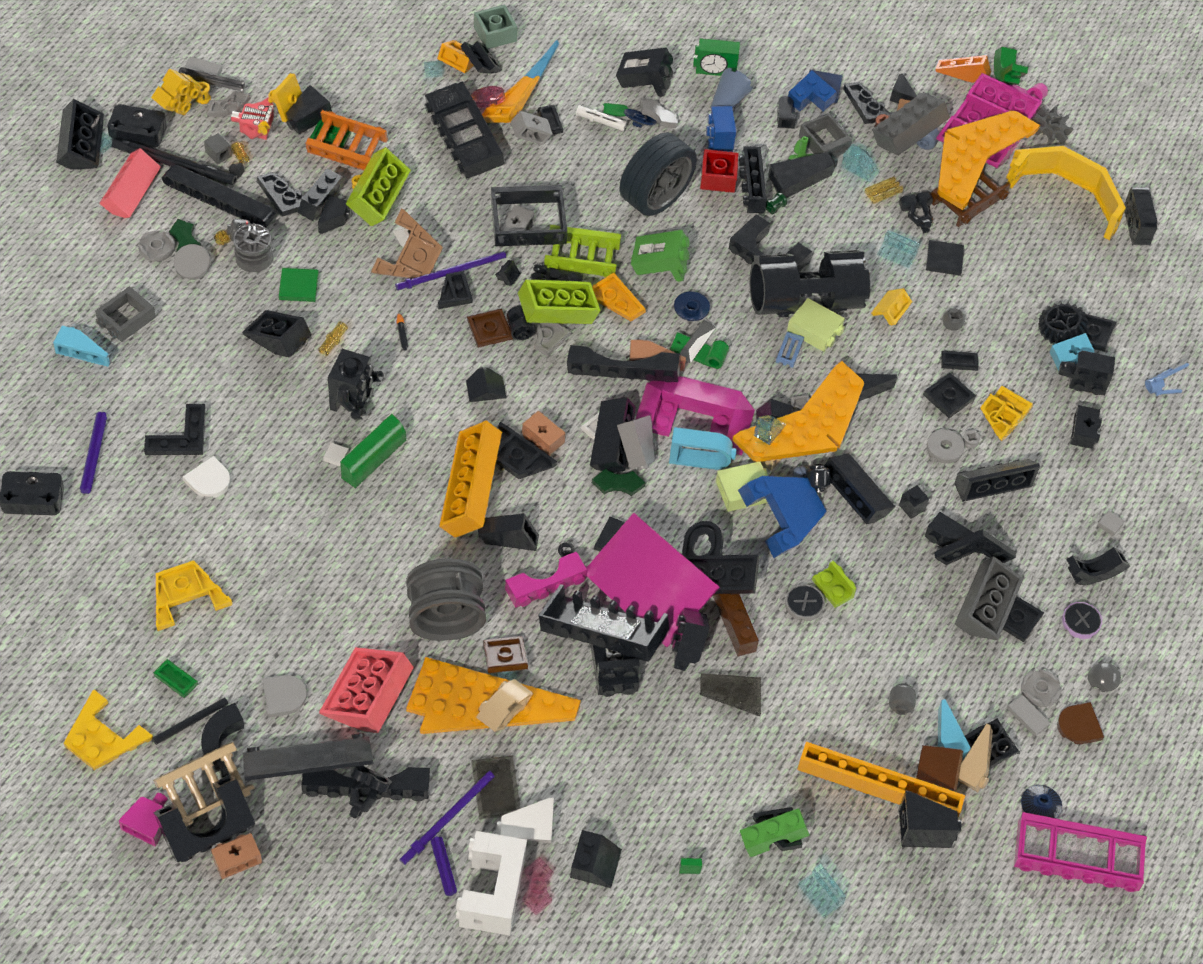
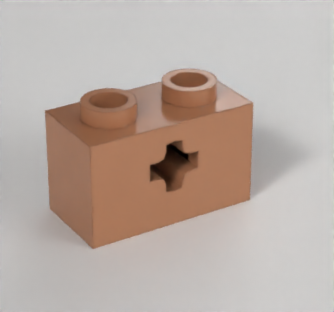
(543, 433)
(228, 863)

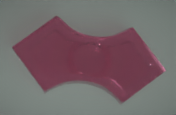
(537, 895)

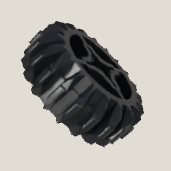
(1062, 322)

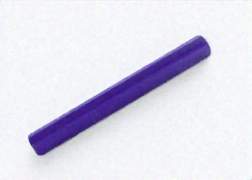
(93, 452)

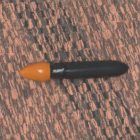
(402, 332)

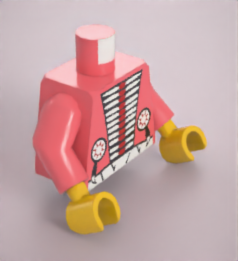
(256, 118)

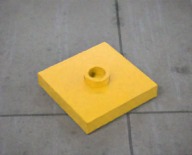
(286, 95)

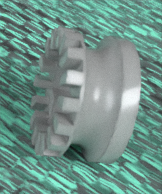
(974, 443)

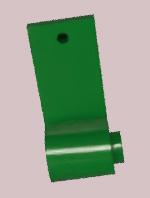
(711, 356)

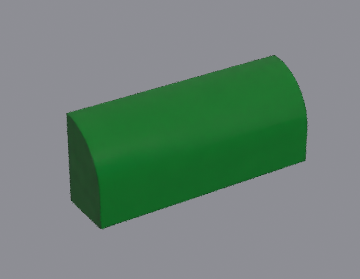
(372, 451)

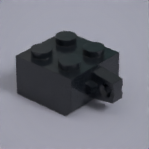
(1089, 373)
(690, 638)

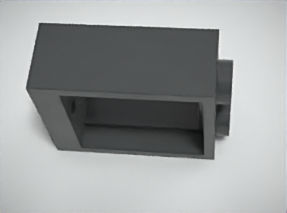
(826, 121)
(129, 295)

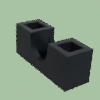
(314, 199)

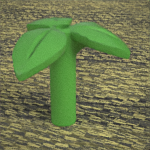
(800, 149)

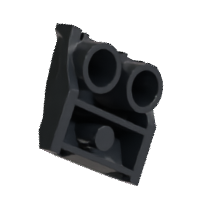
(1000, 740)

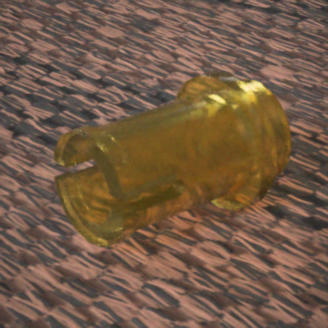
(238, 149)

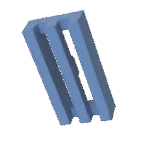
(786, 361)

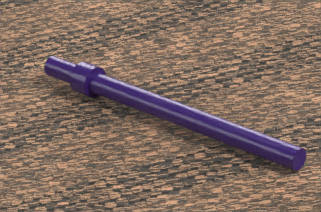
(418, 845)

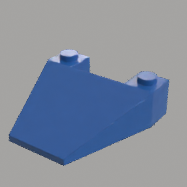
(792, 503)

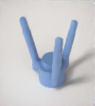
(1156, 383)

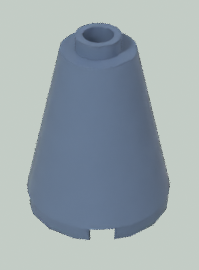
(731, 88)

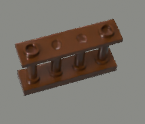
(966, 216)

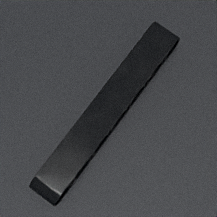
(218, 196)

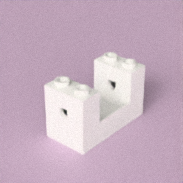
(495, 911)

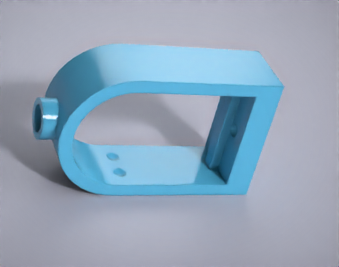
(701, 440)

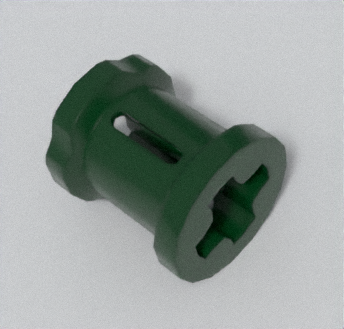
(775, 203)

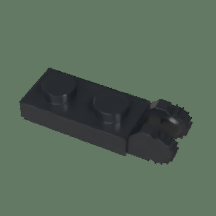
(554, 274)

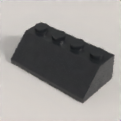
(80, 136)
(996, 479)

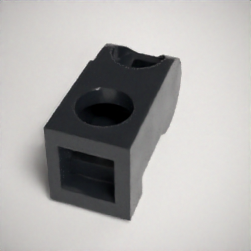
(784, 116)

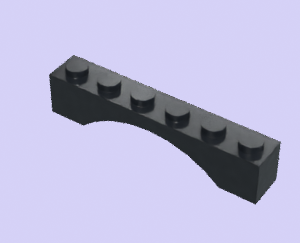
(661, 367)
(409, 784)

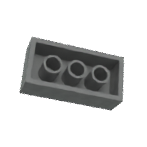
(910, 123)

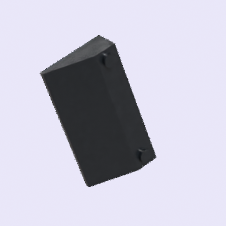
(307, 757)

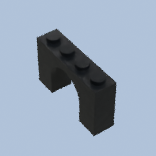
(745, 243)
(234, 818)

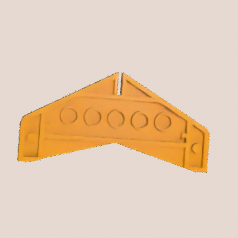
(970, 146)
(816, 427)

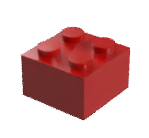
(719, 171)

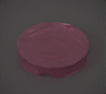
(488, 95)

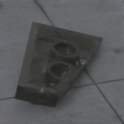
(733, 690)

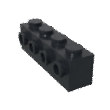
(753, 179)

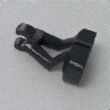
(921, 200)
(377, 783)

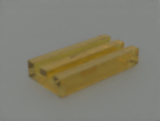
(882, 187)

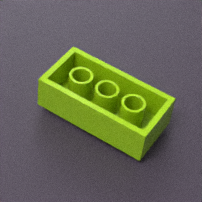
(378, 186)
(558, 302)

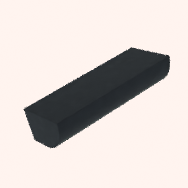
(608, 447)
(858, 488)

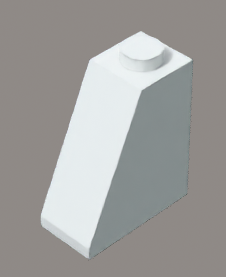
(529, 823)

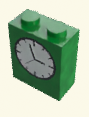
(716, 56)

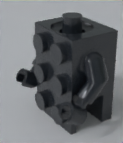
(352, 382)

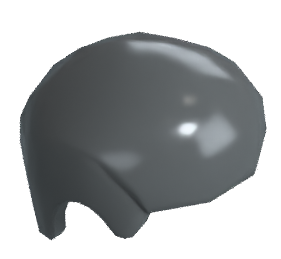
(1104, 676)

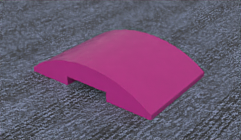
(991, 98)
(649, 574)

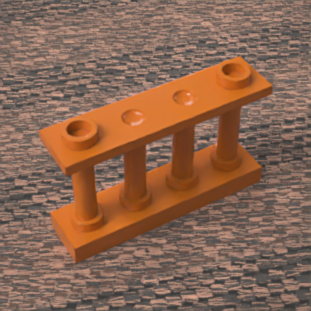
(340, 155)

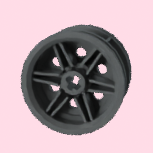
(445, 599)

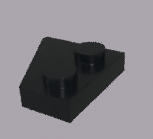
(455, 291)

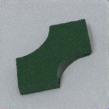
(182, 233)
(627, 483)

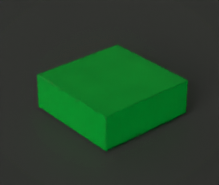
(690, 866)

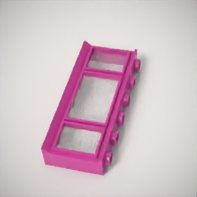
(1080, 852)

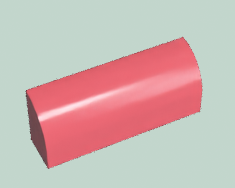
(130, 184)

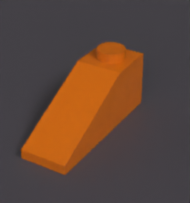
(965, 68)

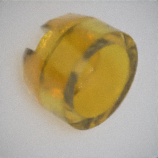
(221, 237)

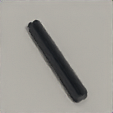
(214, 79)

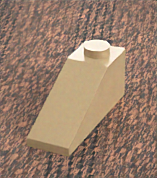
(975, 766)

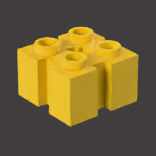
(177, 92)

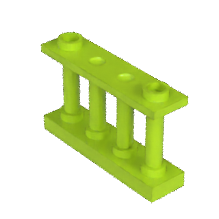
(589, 238)

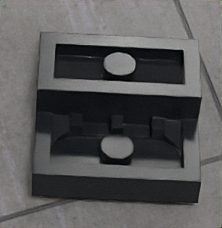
(481, 58)

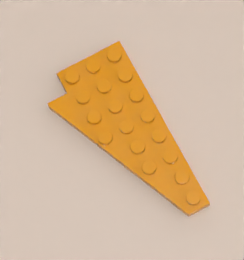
(452, 697)

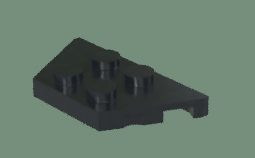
(521, 456)

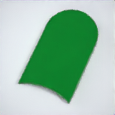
(614, 109)

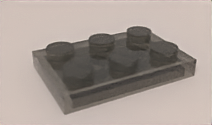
(501, 793)

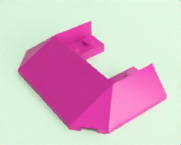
(727, 406)

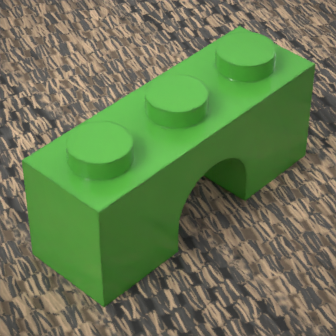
(785, 826)

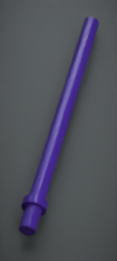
(408, 283)

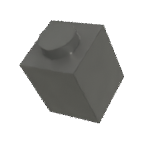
(218, 148)

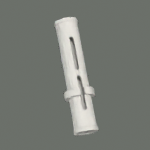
(594, 115)

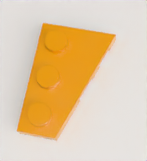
(618, 298)

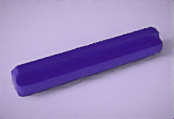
(443, 866)

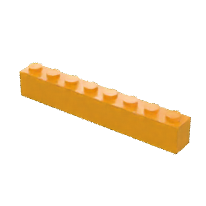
(871, 778)

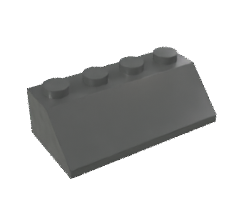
(989, 600)

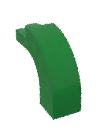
(1006, 68)

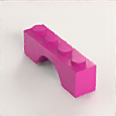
(525, 589)

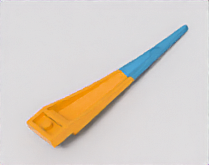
(518, 94)

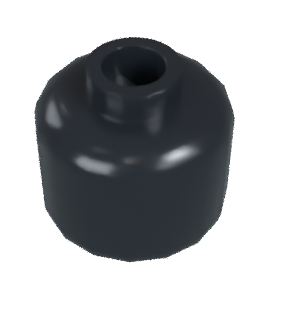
(818, 476)

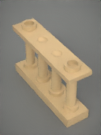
(186, 772)

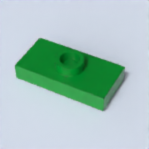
(175, 678)

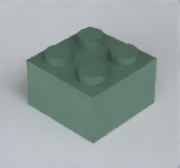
(495, 26)

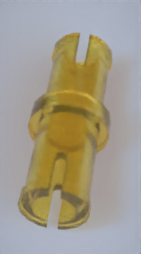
(333, 338)

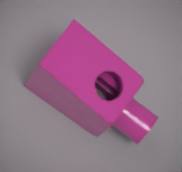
(140, 820)

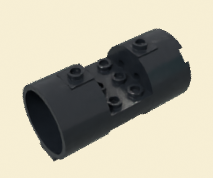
(840, 282)

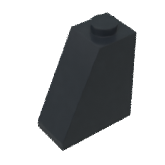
(307, 110)
(510, 532)

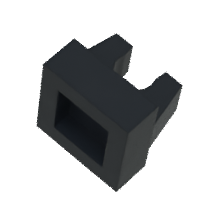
(508, 273)

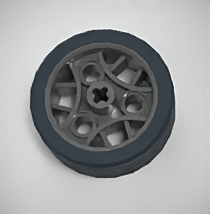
(658, 174)

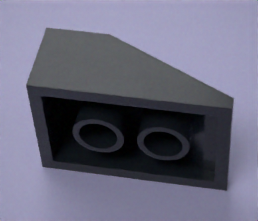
(278, 332)

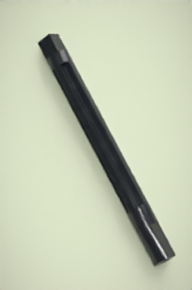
(170, 159)

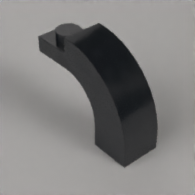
(1099, 568)
(217, 729)

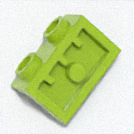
(835, 584)

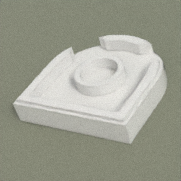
(208, 478)

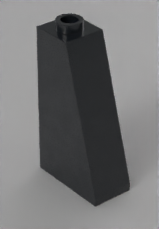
(800, 173)

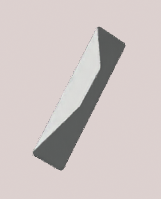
(697, 341)

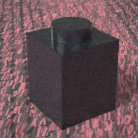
(913, 501)

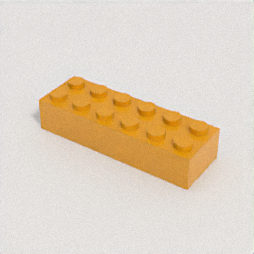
(470, 479)

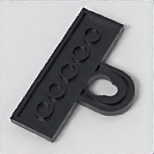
(730, 572)

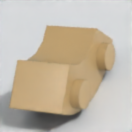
(504, 705)

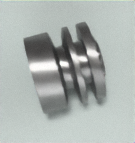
(253, 248)

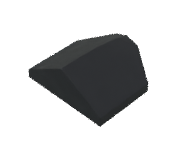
(485, 385)

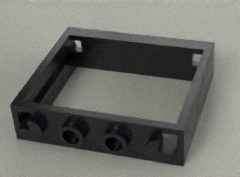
(529, 195)

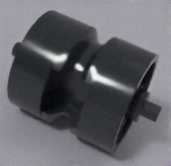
(519, 327)

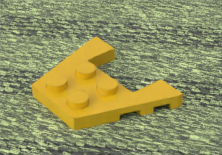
(182, 585)
(95, 741)

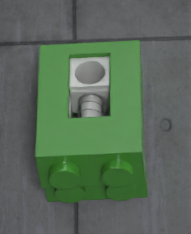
(661, 253)

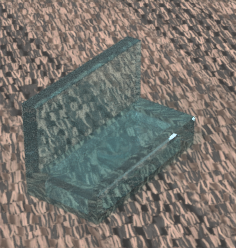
(899, 249)
(822, 891)

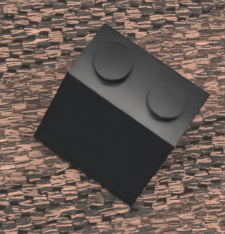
(595, 859)

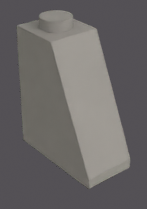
(638, 442)

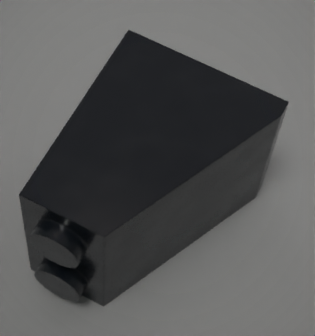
(927, 823)

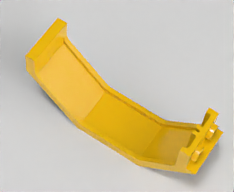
(1075, 169)

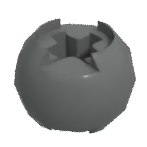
(953, 319)

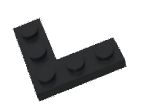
(188, 444)
(978, 541)

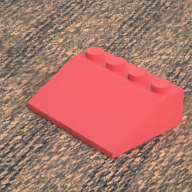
(367, 688)

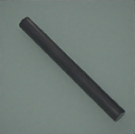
(190, 721)

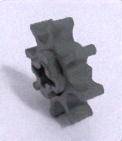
(1052, 125)

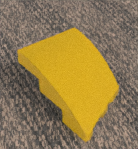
(1005, 412)

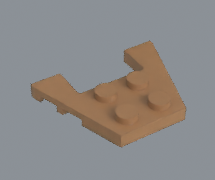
(418, 254)

